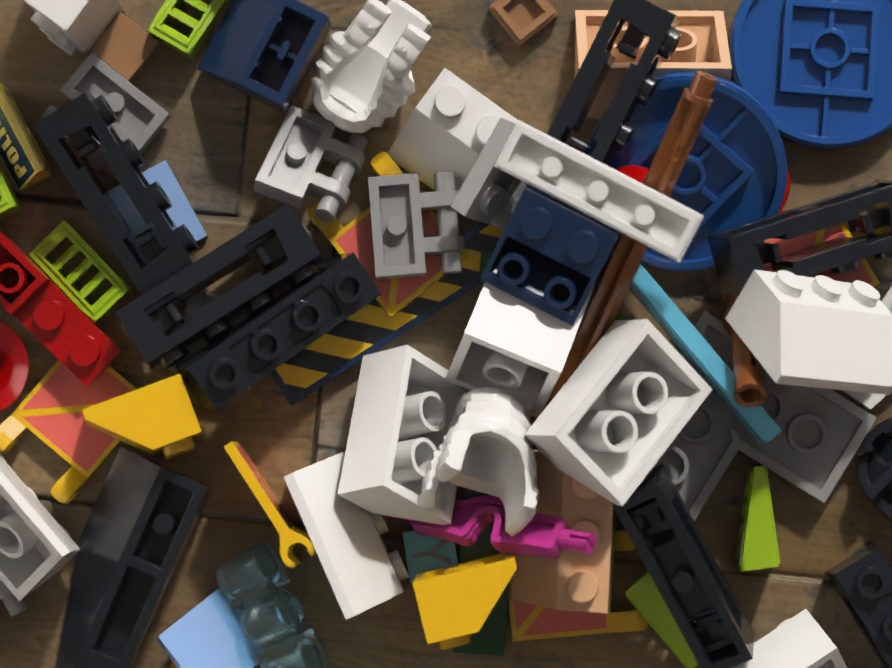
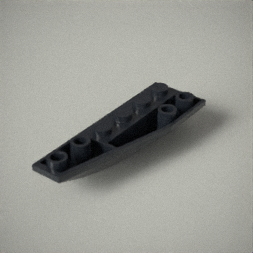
(127, 560)

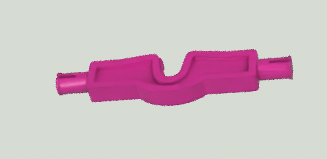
(540, 537)

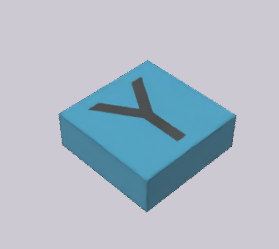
(427, 553)

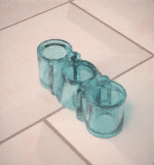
(270, 614)

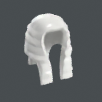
(369, 66)
(488, 455)

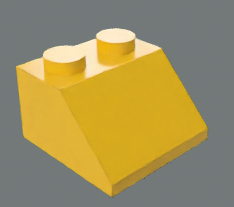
(149, 418)
(460, 597)

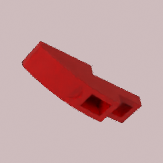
(52, 315)

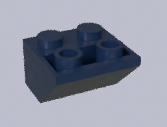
(266, 49)
(550, 255)

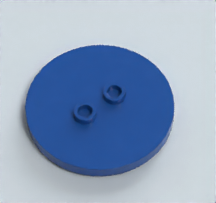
(817, 67)
(731, 171)

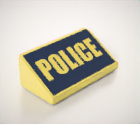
(18, 147)

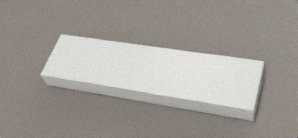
(599, 191)

